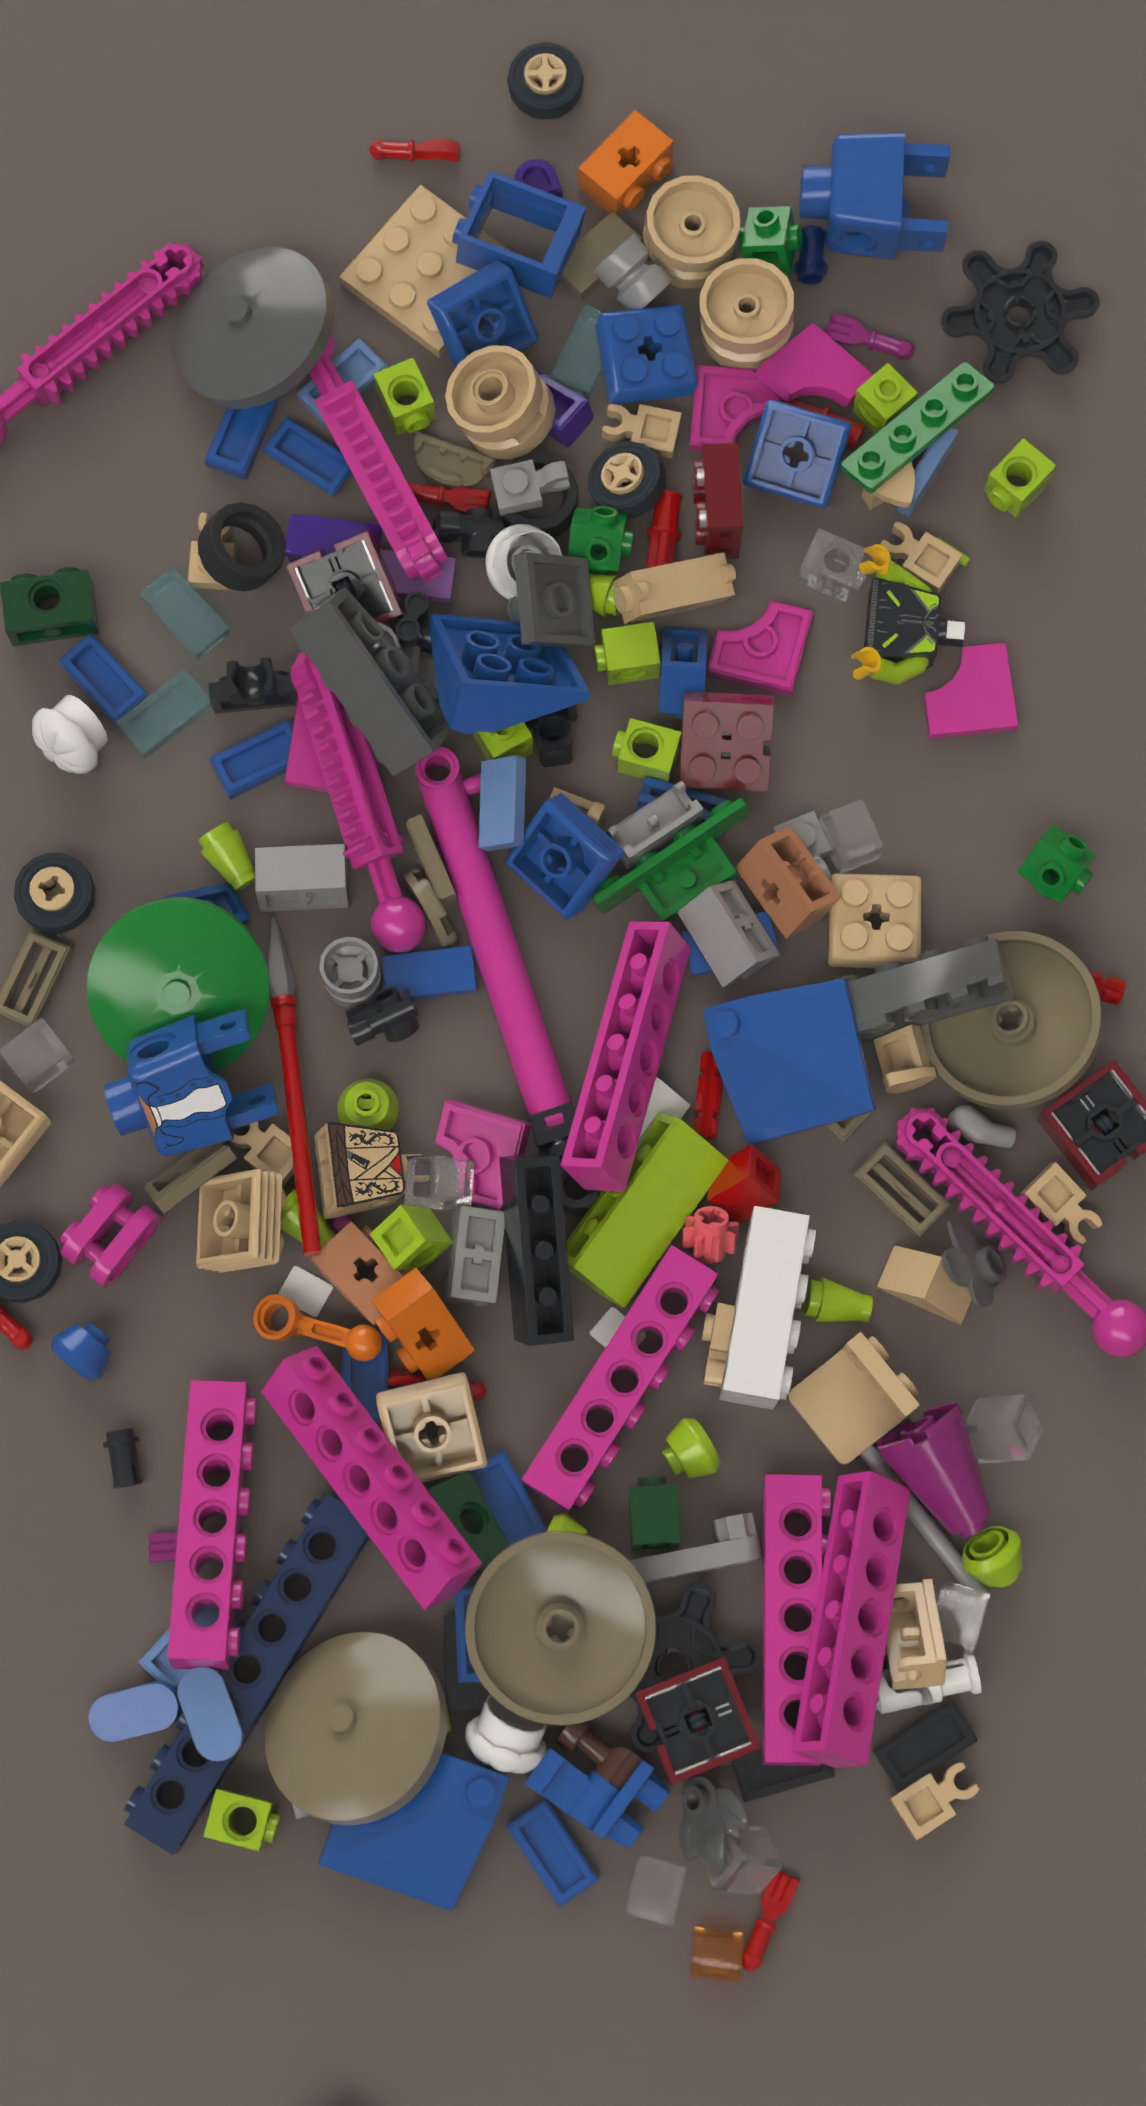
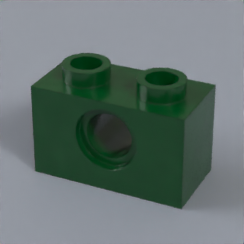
(71, 618)
(654, 1514)
(471, 1516)

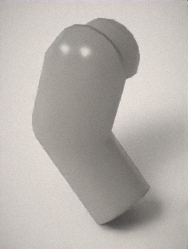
(980, 1129)

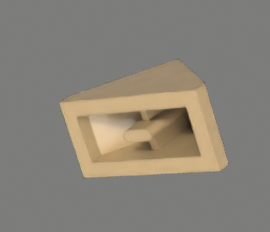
(924, 1283)

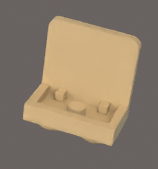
(854, 1398)

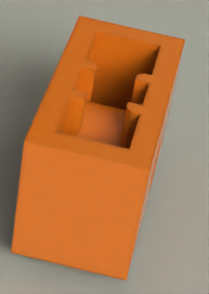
(626, 165)
(422, 1325)

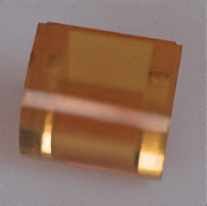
(716, 1955)

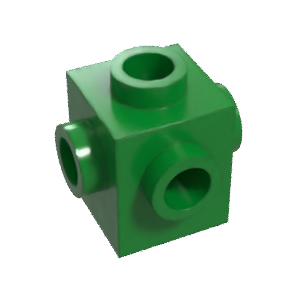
(771, 236)
(600, 538)
(1058, 864)

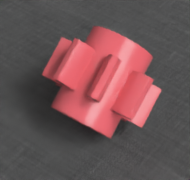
(710, 1234)

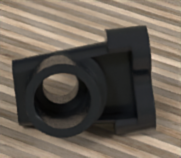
(473, 530)
(413, 625)
(554, 736)
(389, 1013)

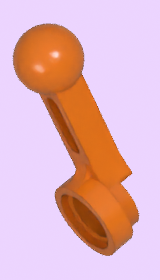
(361, 1342)

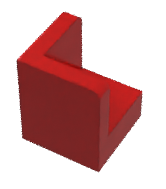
(746, 1182)

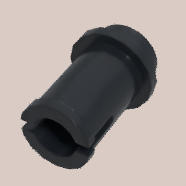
(123, 1457)

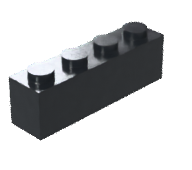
(536, 1248)

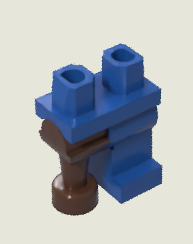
(606, 1792)

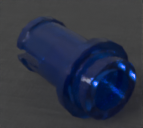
(811, 262)

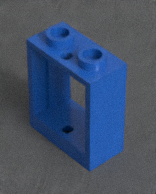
(532, 206)

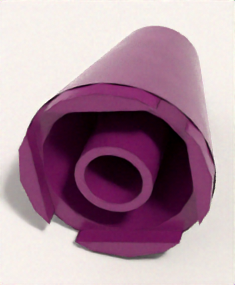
(940, 1467)

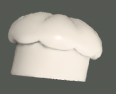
(511, 542)
(69, 735)
(505, 1739)

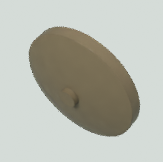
(1026, 1046)
(560, 1627)
(355, 1728)

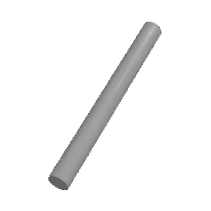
(925, 1523)

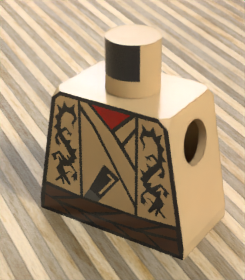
(359, 1168)

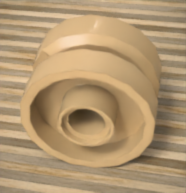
(691, 229)
(746, 313)
(500, 402)

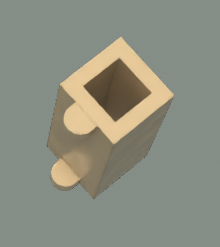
(674, 588)

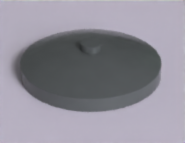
(253, 328)

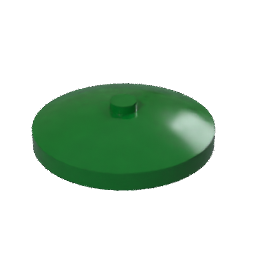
(176, 963)

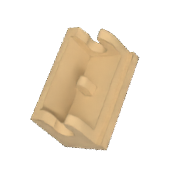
(915, 1638)

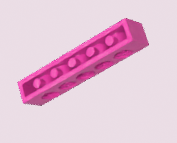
(626, 1057)
(674, 1274)
(208, 1407)
(371, 1477)
(783, 1497)
(852, 1620)

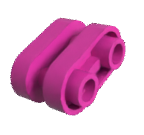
(107, 1208)

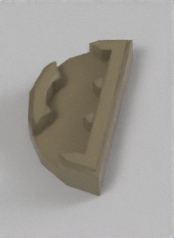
(449, 463)
(432, 908)

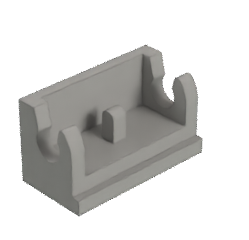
(655, 824)
(301, 877)
(728, 933)
(474, 1256)

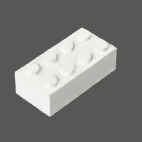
(765, 1308)

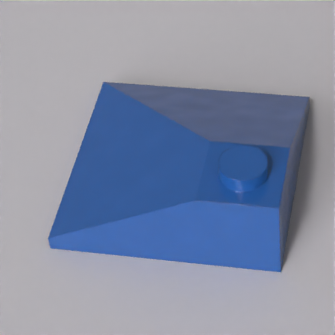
(493, 679)
(791, 1059)
(429, 1841)

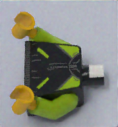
(901, 623)

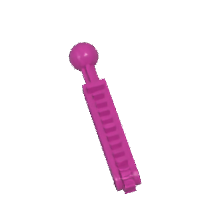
(102, 330)
(376, 471)
(359, 807)
(1116, 1324)

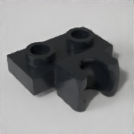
(252, 688)

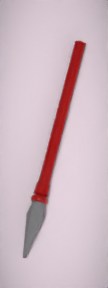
(285, 1017)

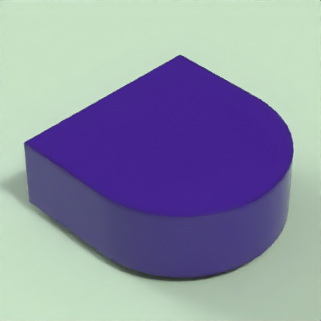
(540, 176)

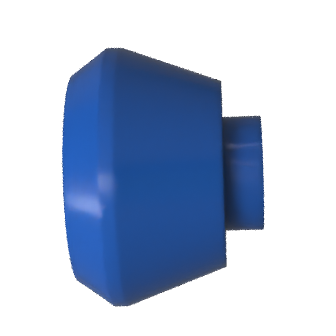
(83, 1350)

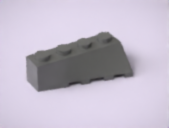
(372, 681)
(930, 988)

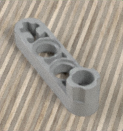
(735, 1545)

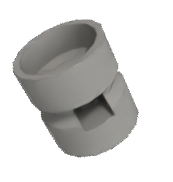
(632, 274)
(350, 972)

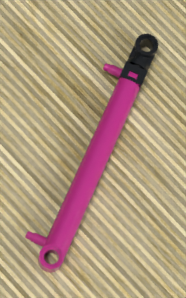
(500, 960)

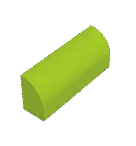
(632, 1229)

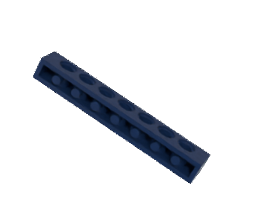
(170, 1826)

